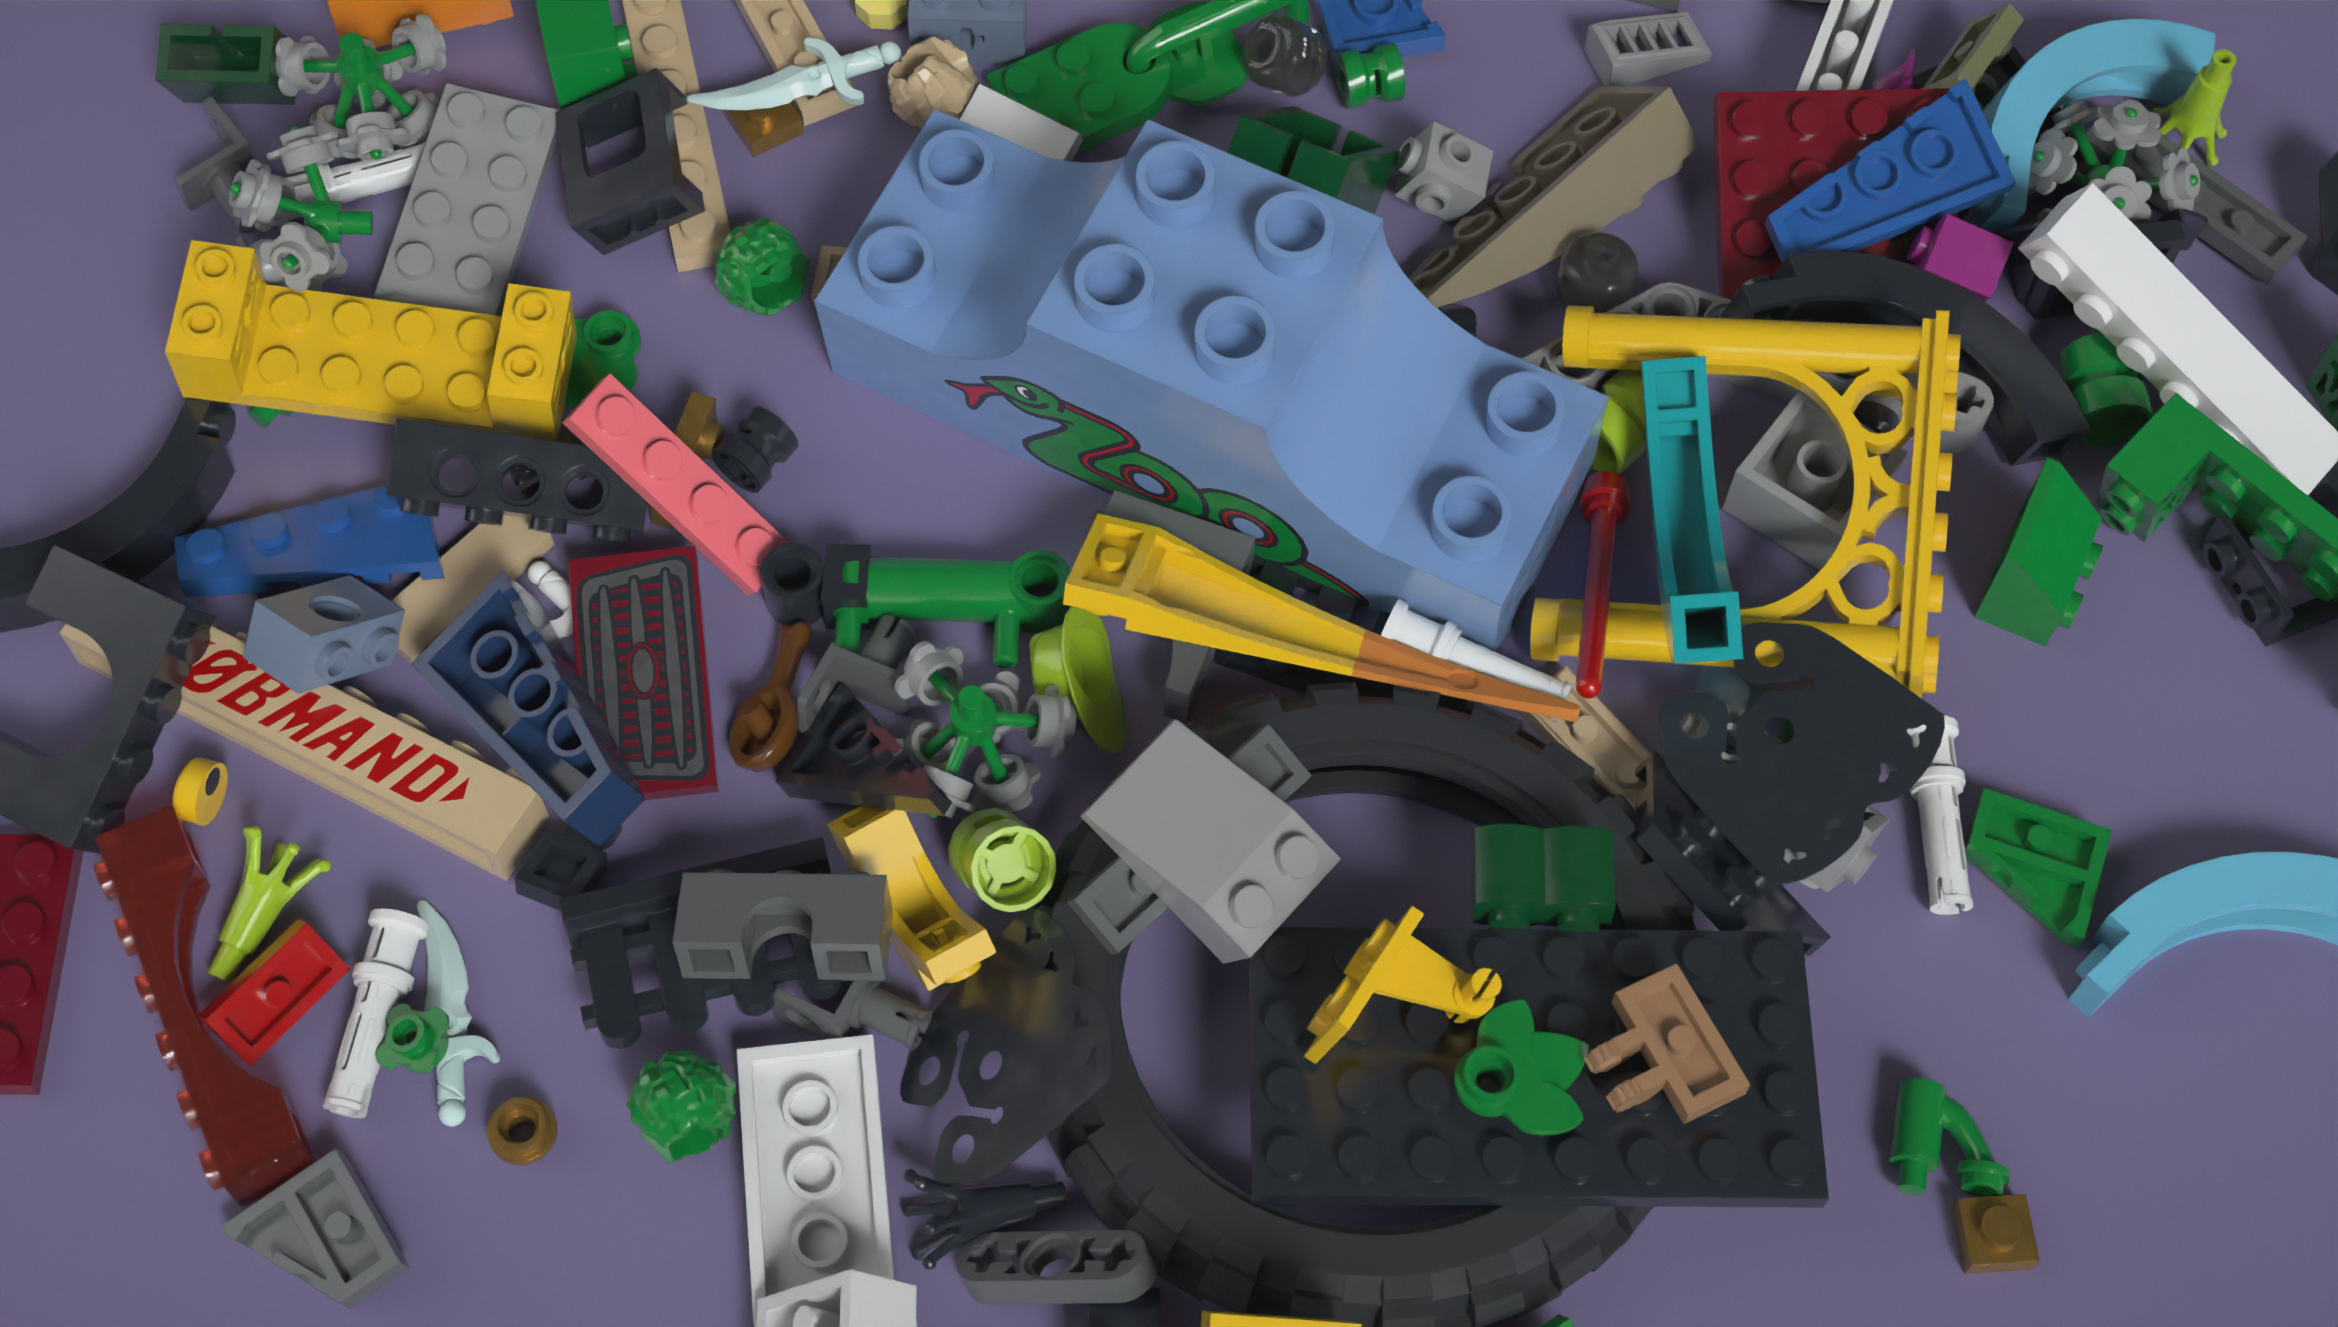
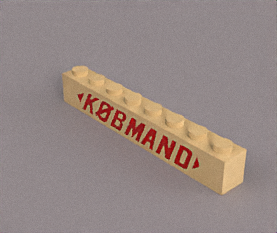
(358, 753)

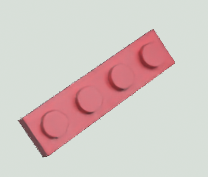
(675, 482)

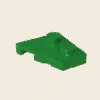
(2040, 860)

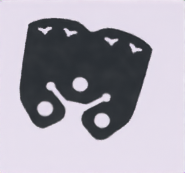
(1823, 774)
(1030, 1021)

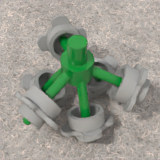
(369, 75)
(302, 253)
(980, 719)

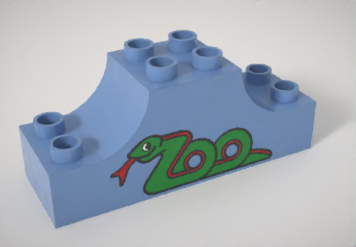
(1216, 355)

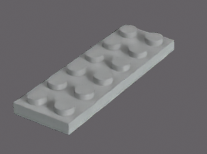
(470, 203)

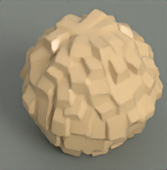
(929, 79)

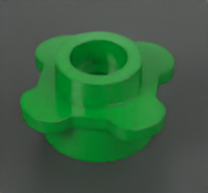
(427, 1047)

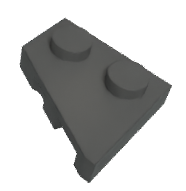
(323, 1232)

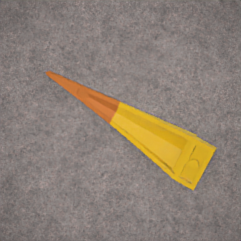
(1194, 598)

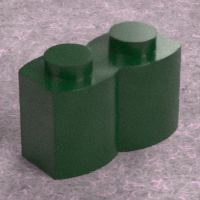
(1543, 877)

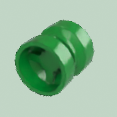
(1370, 75)

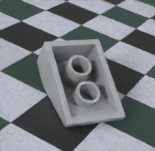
(1210, 842)

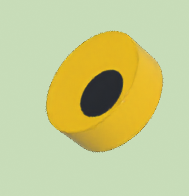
(200, 790)

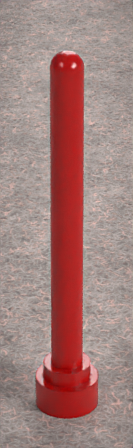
(1604, 504)

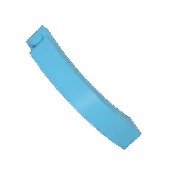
(2102, 59)
(2206, 898)

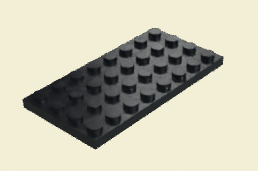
(1382, 1104)

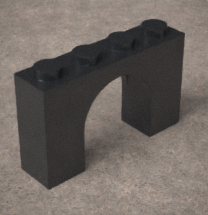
(150, 651)

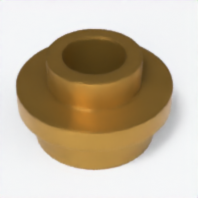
(513, 1114)

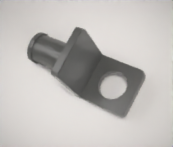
(215, 175)
(866, 675)
(862, 1005)

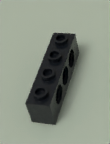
(425, 447)

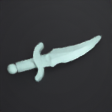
(804, 80)
(447, 990)

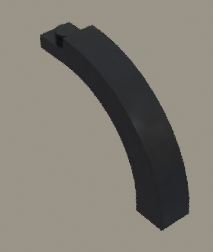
(2032, 404)
(140, 524)

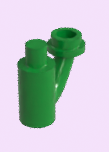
(1916, 1141)

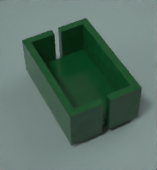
(1301, 149)

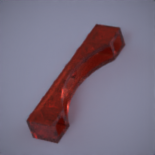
(161, 890)

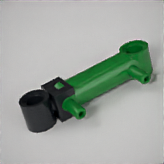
(866, 587)

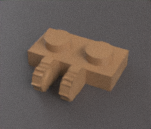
(1678, 1044)

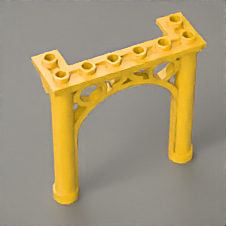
(1888, 362)

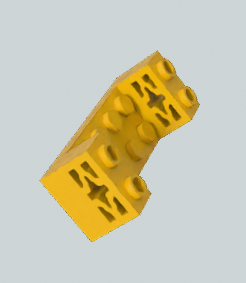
(367, 355)

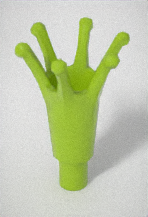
(2199, 109)
(258, 902)

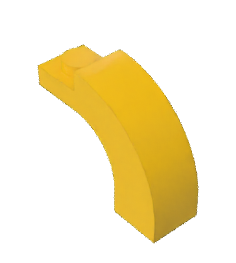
(927, 924)

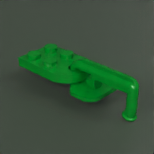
(1181, 58)

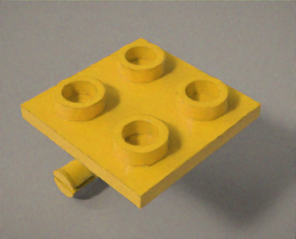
(1403, 969)

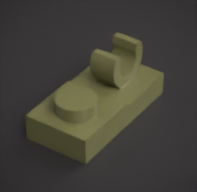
(1977, 48)

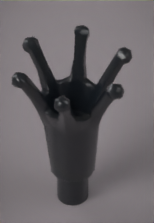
(977, 1210)

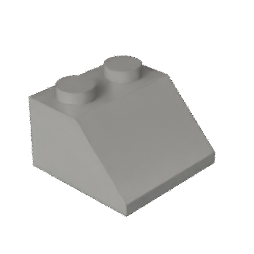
(1801, 482)

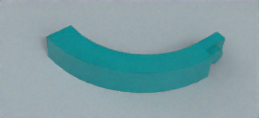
(1691, 564)

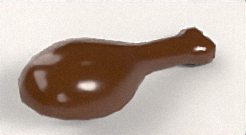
(770, 718)

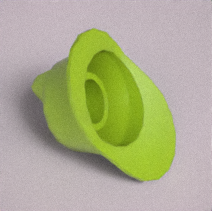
(1080, 664)

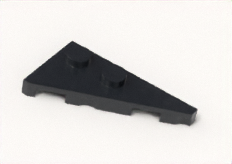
(858, 762)

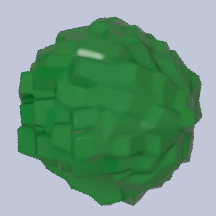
(761, 267)
(682, 1104)

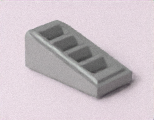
(1616, 69)

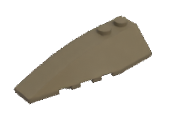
(1564, 186)

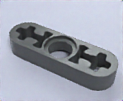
(1103, 1267)

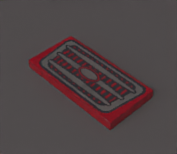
(648, 664)

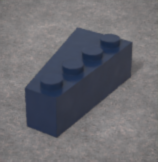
(529, 704)

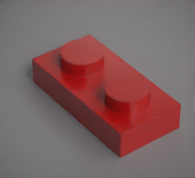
(274, 992)

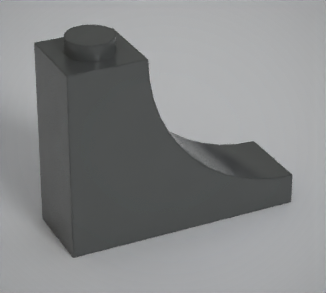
(1188, 661)

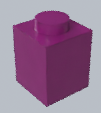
(1961, 254)

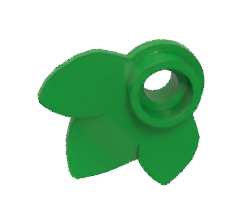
(595, 360)
(1531, 1069)

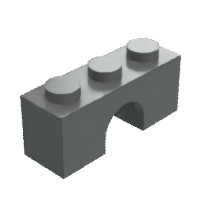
(731, 914)

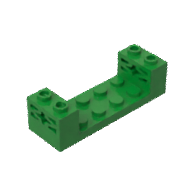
(2189, 452)

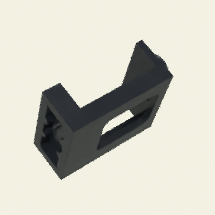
(639, 194)
(2258, 601)

